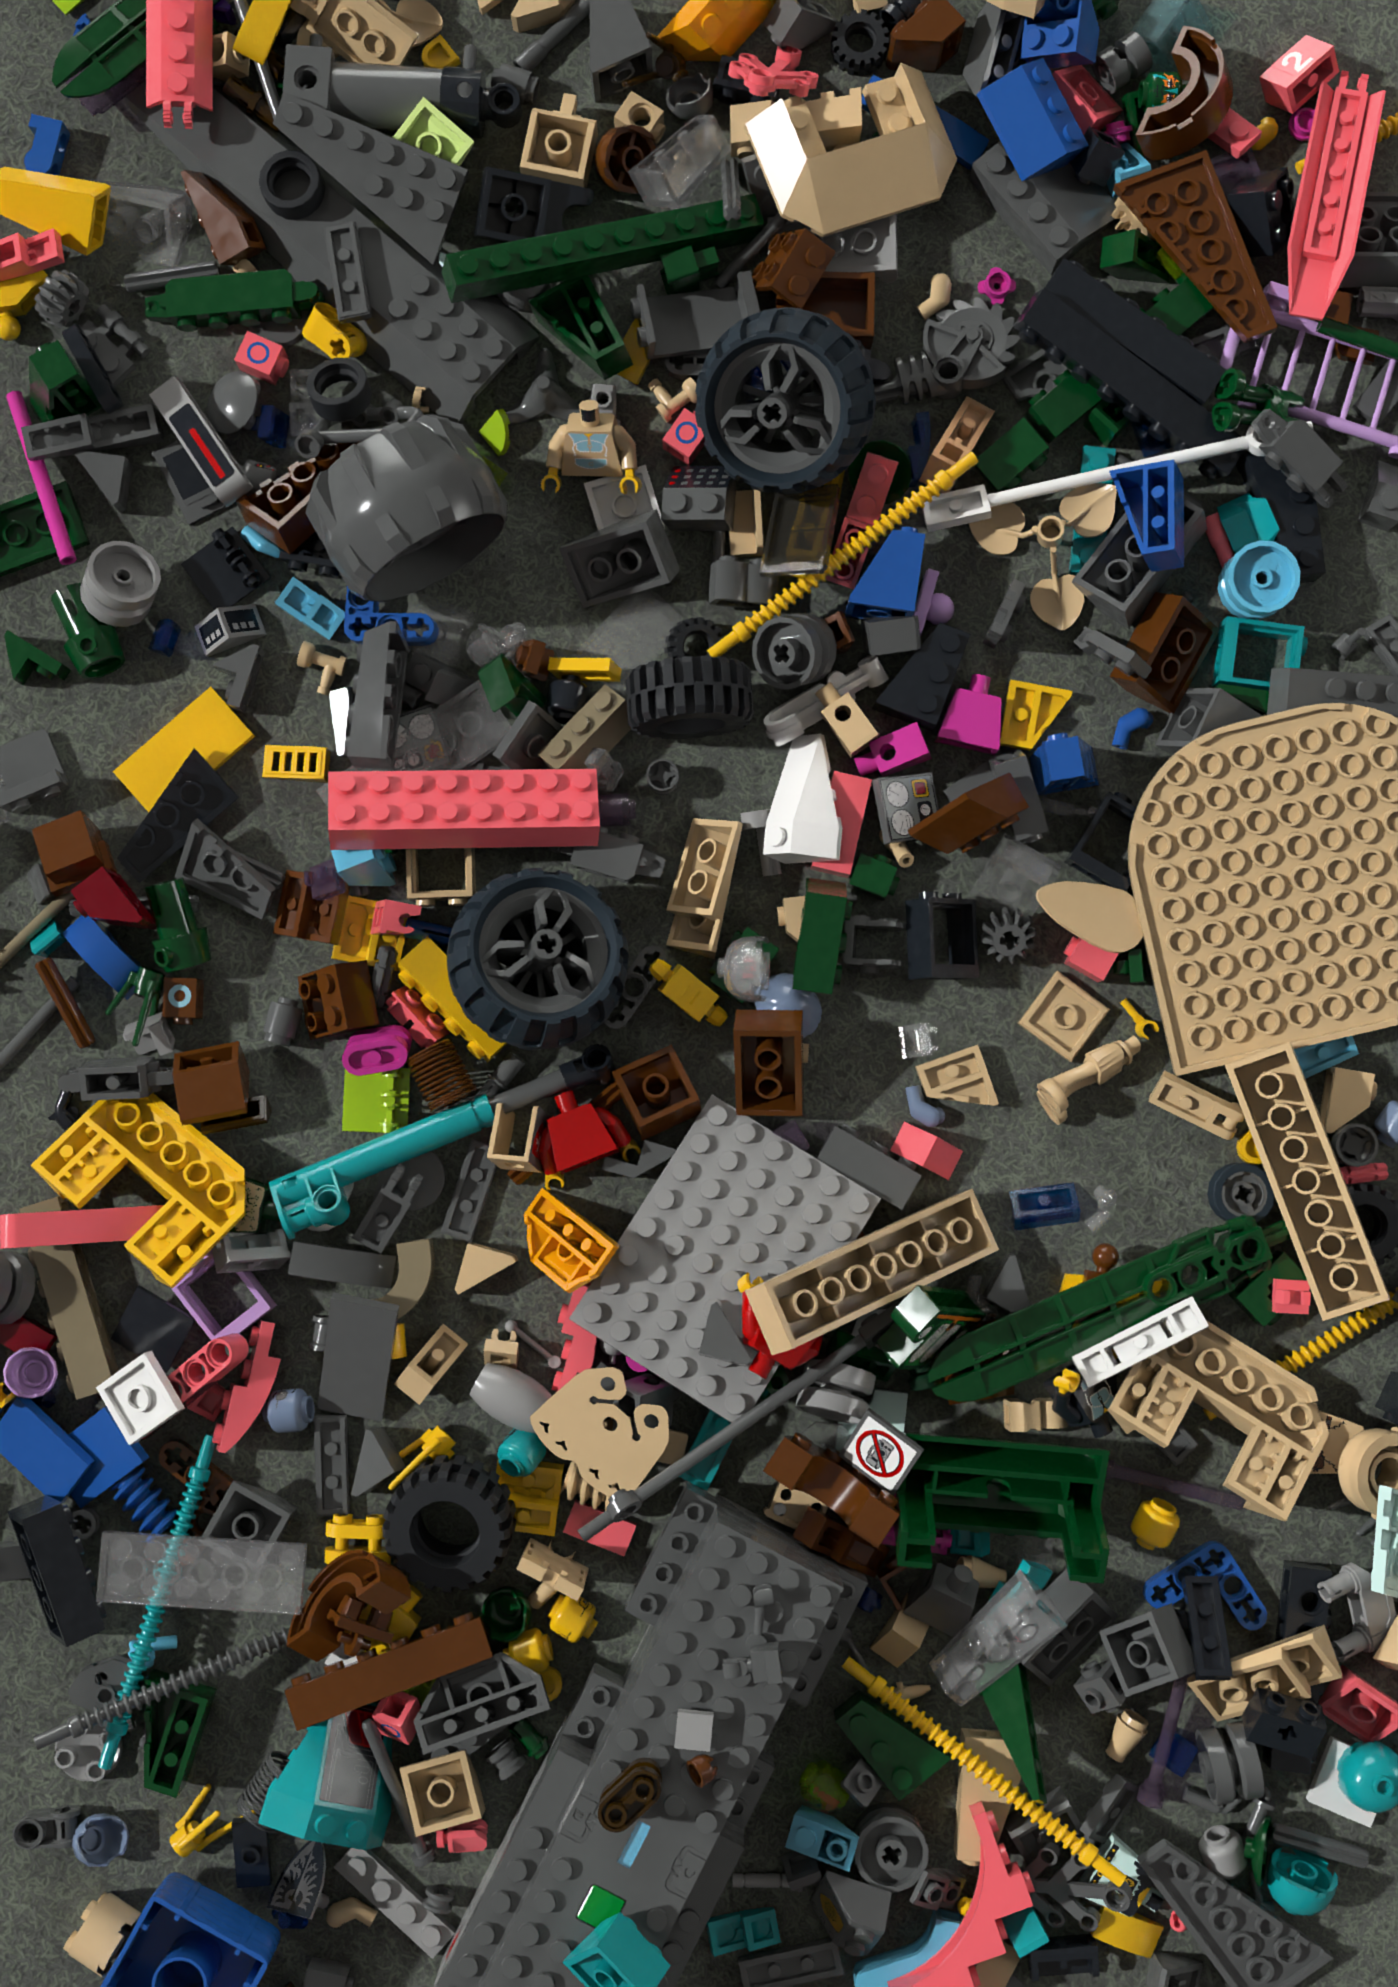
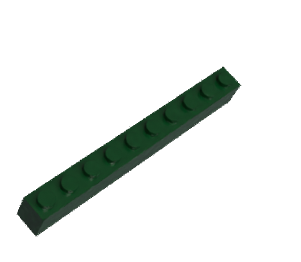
(596, 249)

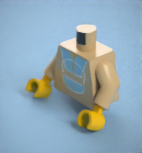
(592, 447)

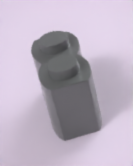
(740, 584)

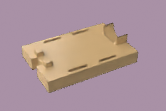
(558, 1571)

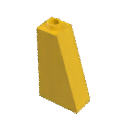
(51, 201)

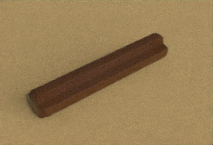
(65, 1002)

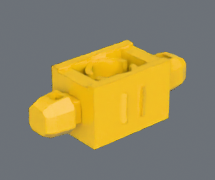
(688, 992)

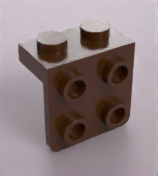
(793, 266)

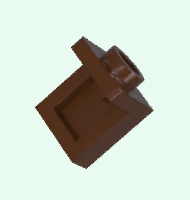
(533, 659)

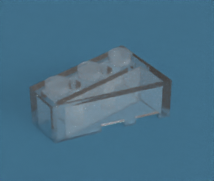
(680, 163)

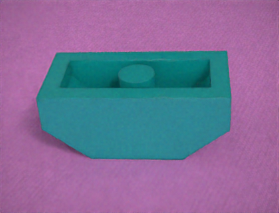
(1248, 521)

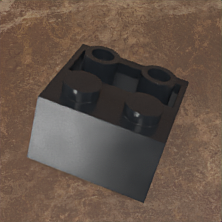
(1263, 211)

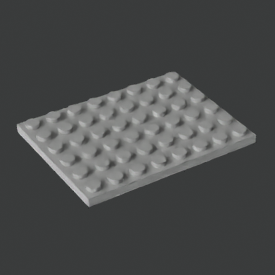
(720, 1209)

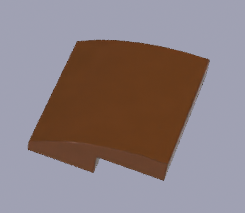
(306, 917)

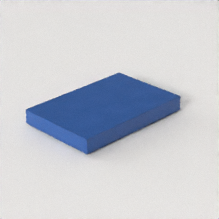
(42, 1450)
(111, 1453)

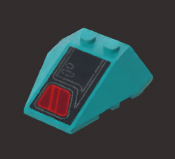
(332, 1786)

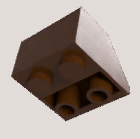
(927, 37)
(338, 999)
(211, 1083)

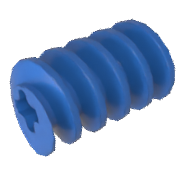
(144, 1502)

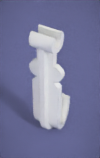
(805, 709)

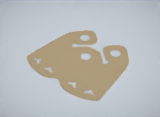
(587, 1441)

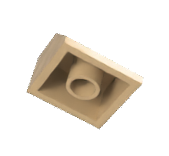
(442, 1792)

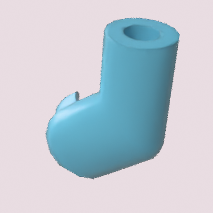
(259, 542)

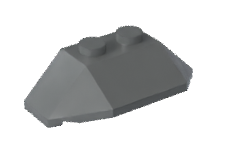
(993, 47)
(479, 1701)

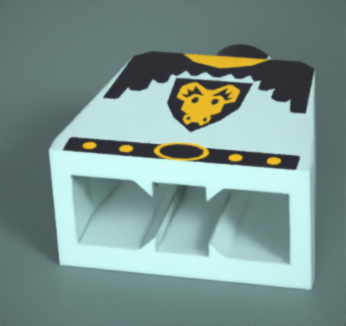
(1125, 1860)

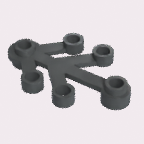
(1063, 1890)

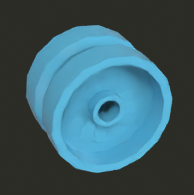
(1276, 585)

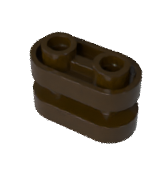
(630, 1795)

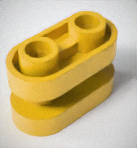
(345, 1528)

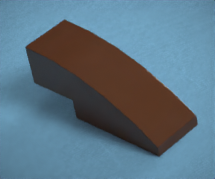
(838, 1542)

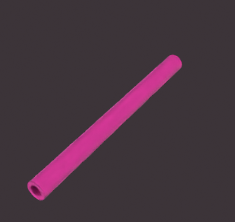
(43, 484)

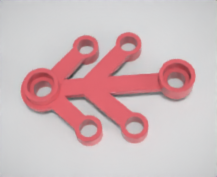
(779, 75)

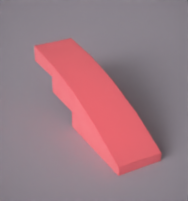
(29, 255)

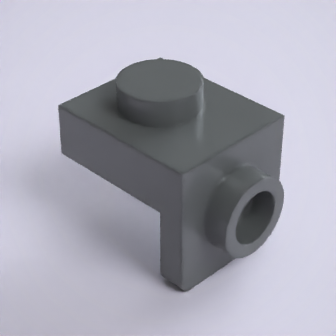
(860, 1781)

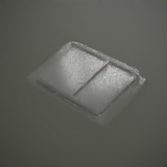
(632, 634)

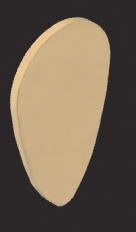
(1094, 913)

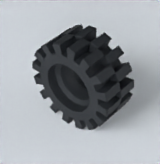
(689, 627)

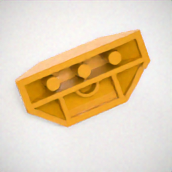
(714, 27)
(565, 1242)

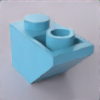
(365, 867)
(822, 1838)

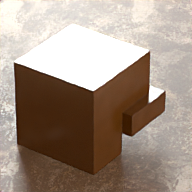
(71, 851)

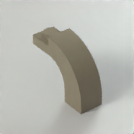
(415, 1274)

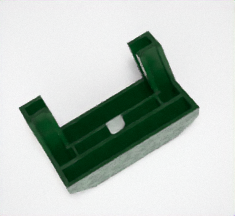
(1006, 1491)

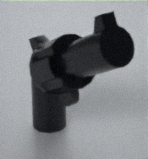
(62, 1115)

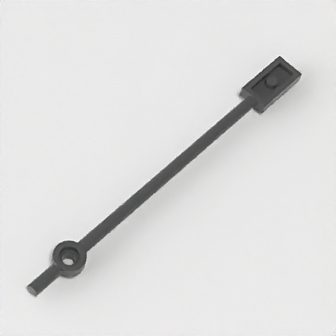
(626, 1503)

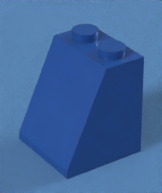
(891, 579)

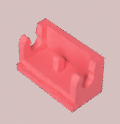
(389, 917)

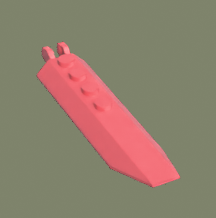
(179, 57)
(1331, 194)

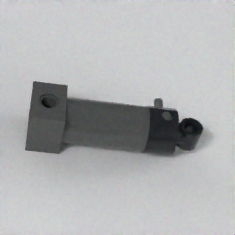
(387, 94)

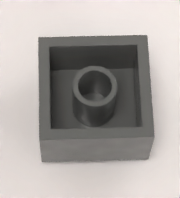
(1148, 1650)

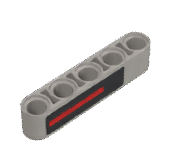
(201, 441)

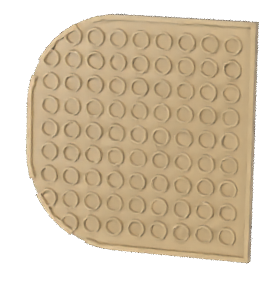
(1272, 883)

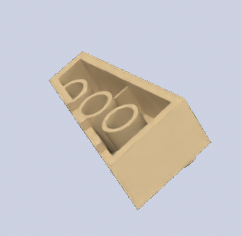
(835, 119)

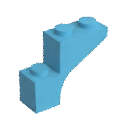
(894, 1963)

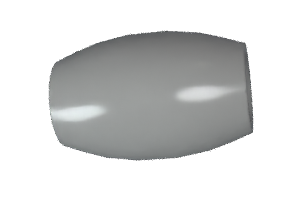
(509, 1395)

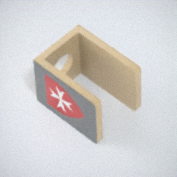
(501, 1140)

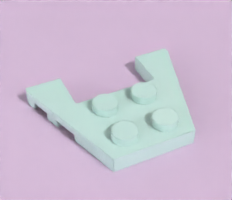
(1385, 1558)

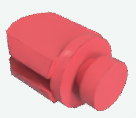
(464, 1837)

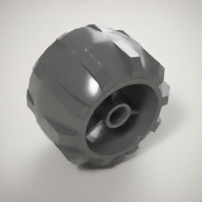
(406, 508)

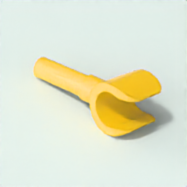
(1138, 1019)

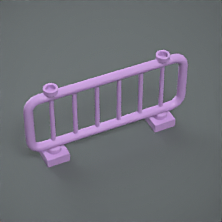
(1278, 300)

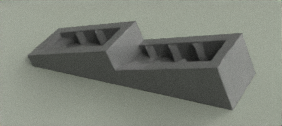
(96, 433)

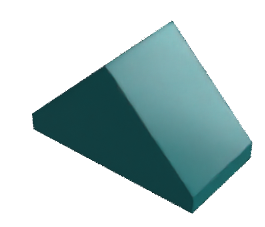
(1025, 1931)

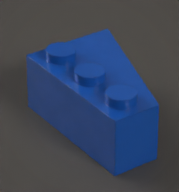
(1155, 511)
(1063, 765)

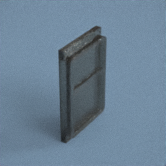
(800, 532)

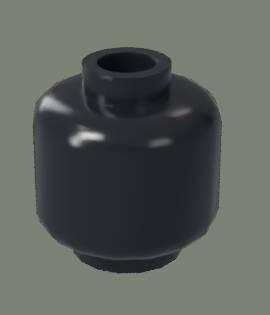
(566, 698)

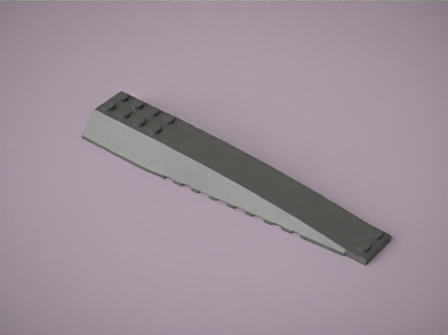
(414, 324)

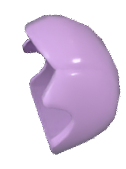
(30, 1372)

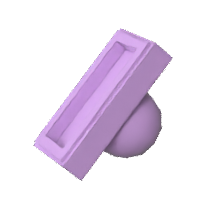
(932, 607)

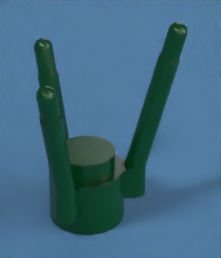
(148, 984)

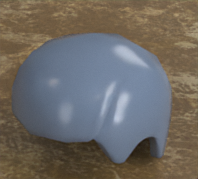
(100, 1839)

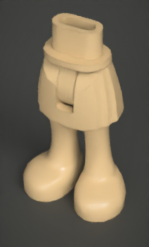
(1097, 1068)

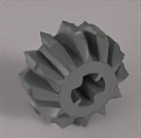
(61, 298)
(995, 935)

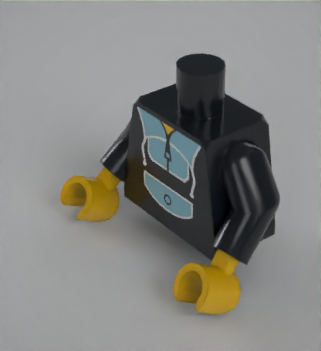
(1081, 1404)

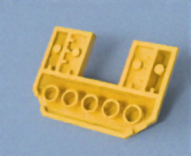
(176, 1160)

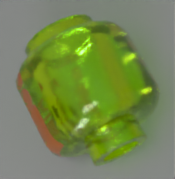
(822, 1786)

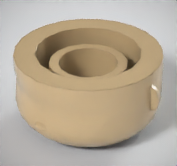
(1359, 1464)

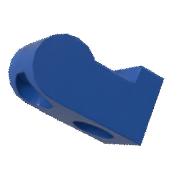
(48, 145)

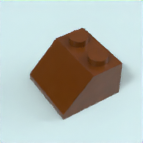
(657, 1092)

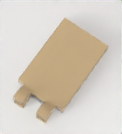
(358, 30)

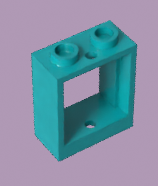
(1227, 643)

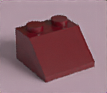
(111, 900)

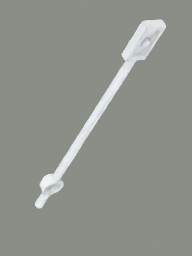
(974, 503)

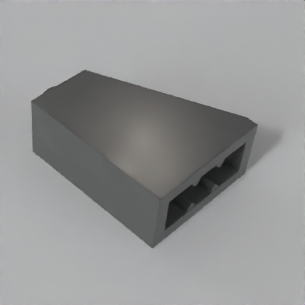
(1032, 819)

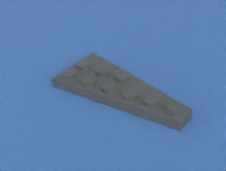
(395, 180)
(1234, 1931)

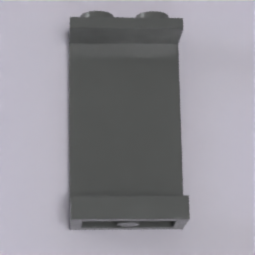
(691, 320)

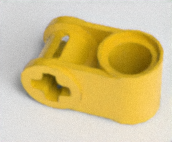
(332, 337)

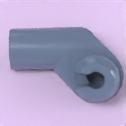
(921, 1110)

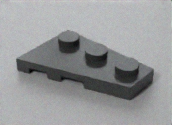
(223, 873)

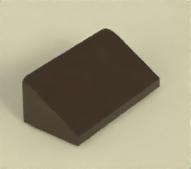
(258, 1113)

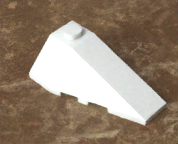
(803, 811)

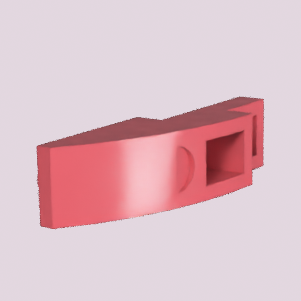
(863, 510)
(577, 1352)
(245, 1401)

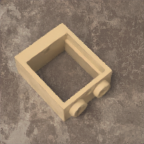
(428, 898)

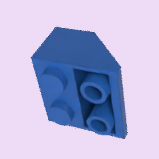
(1061, 34)

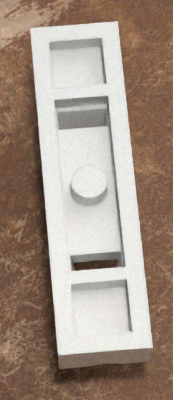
(1140, 1342)

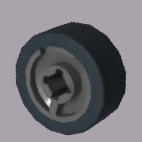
(1226, 1184)

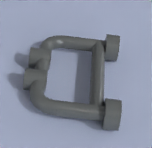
(312, 440)

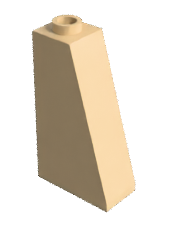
(971, 1790)

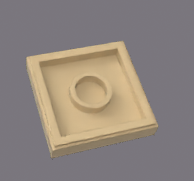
(1063, 1016)

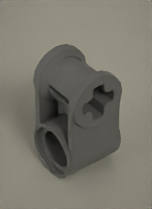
(54, 1825)

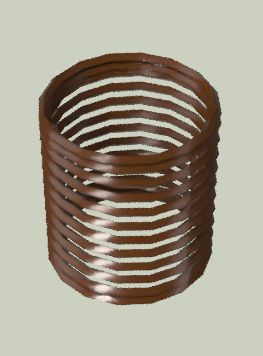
(449, 1098)

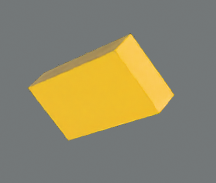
(586, 668)

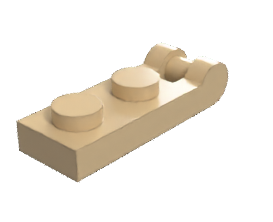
(1196, 1105)

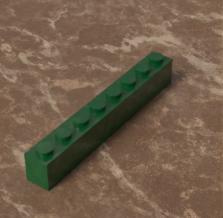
(1070, 399)

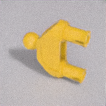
(17, 300)

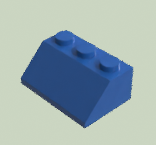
(1032, 120)

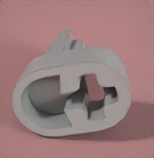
(757, 821)

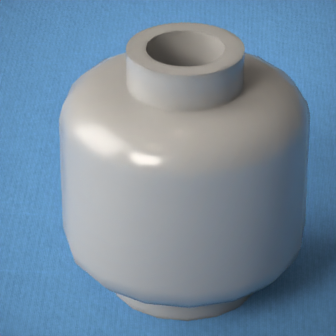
(1223, 1851)

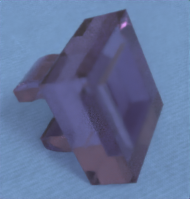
(324, 881)

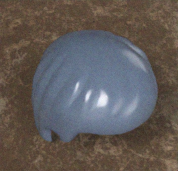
(782, 997)

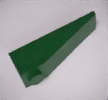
(1013, 1715)

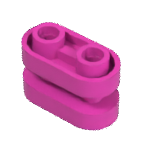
(377, 1050)

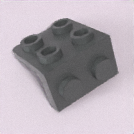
(30, 772)

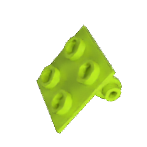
(376, 1101)

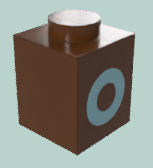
(183, 1000)

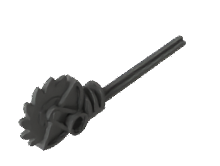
(964, 344)

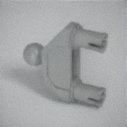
(1370, 1611)

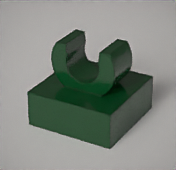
(1134, 966)

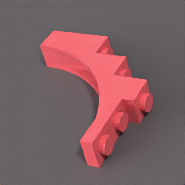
(998, 1893)

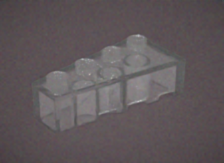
(997, 1638)

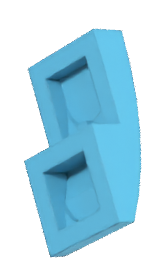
(310, 608)

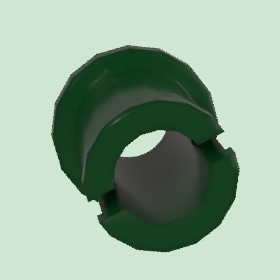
(529, 1738)

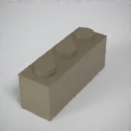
(596, 725)

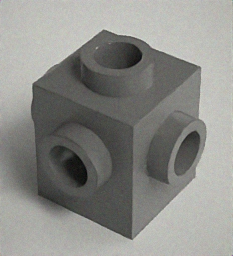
(1100, 1687)

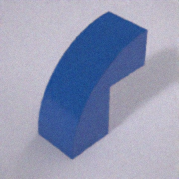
(102, 952)

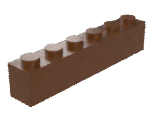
(389, 1671)

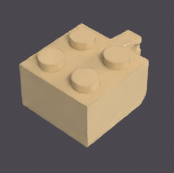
(560, 144)

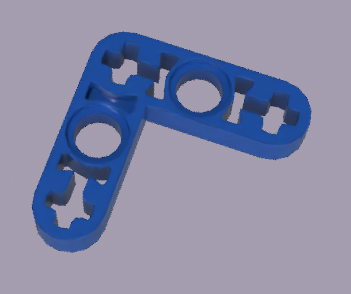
(369, 614)
(1224, 1569)

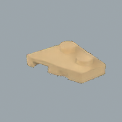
(958, 1078)

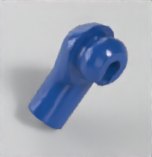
(1128, 723)

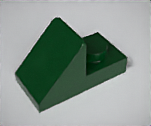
(24, 658)
(508, 686)

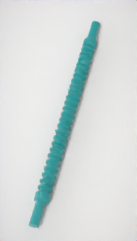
(119, 1727)

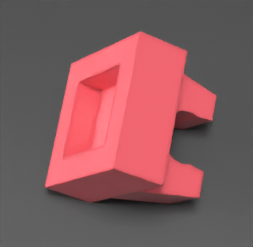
(1290, 1296)

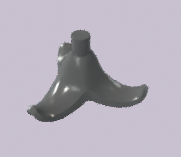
(544, 395)

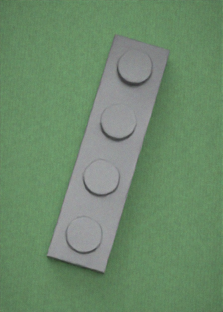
(395, 1899)

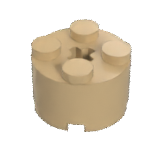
(103, 1933)

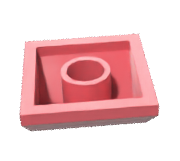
(1360, 1707)

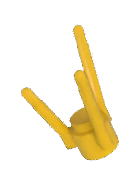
(434, 1442)
(191, 1834)

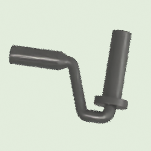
(1259, 1812)

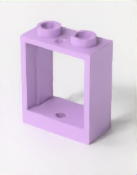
(204, 1317)

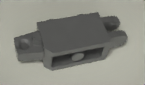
(1299, 455)
(615, 858)
(116, 1078)

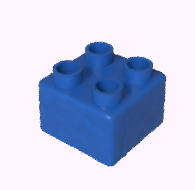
(194, 1940)

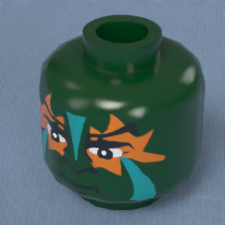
(1159, 89)

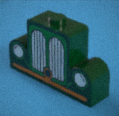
(926, 1323)

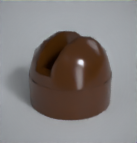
(701, 1770)

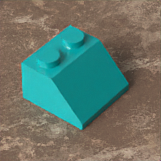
(617, 1957)

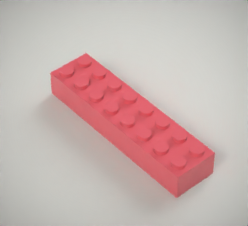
(463, 809)

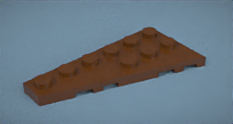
(1195, 226)

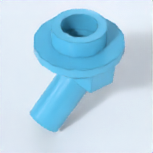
(162, 1643)

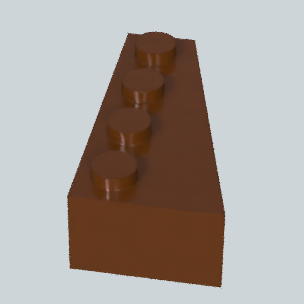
(281, 504)

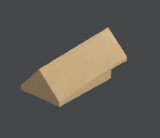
(703, 885)
(1282, 1666)

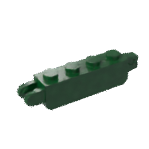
(233, 300)

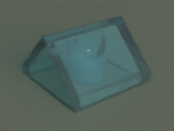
(1162, 25)

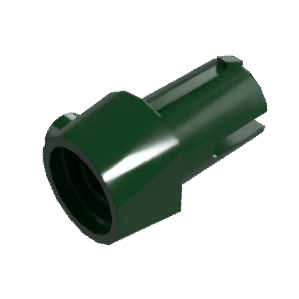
(91, 643)
(180, 939)

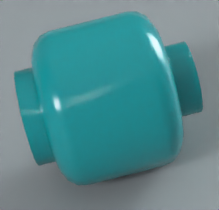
(520, 1453)

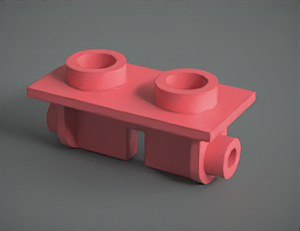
(407, 1006)

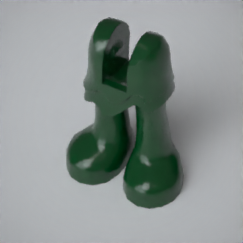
(1234, 386)

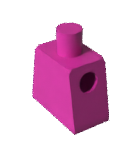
(973, 718)
(909, 749)

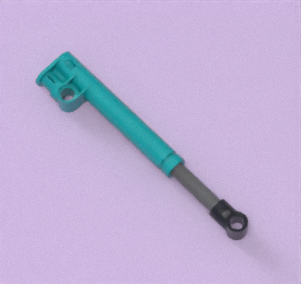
(306, 1193)

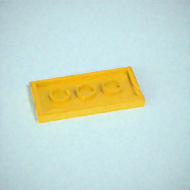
(203, 724)

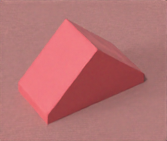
(926, 1150)

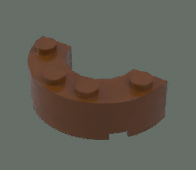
(1199, 108)
(835, 1483)
(352, 1574)

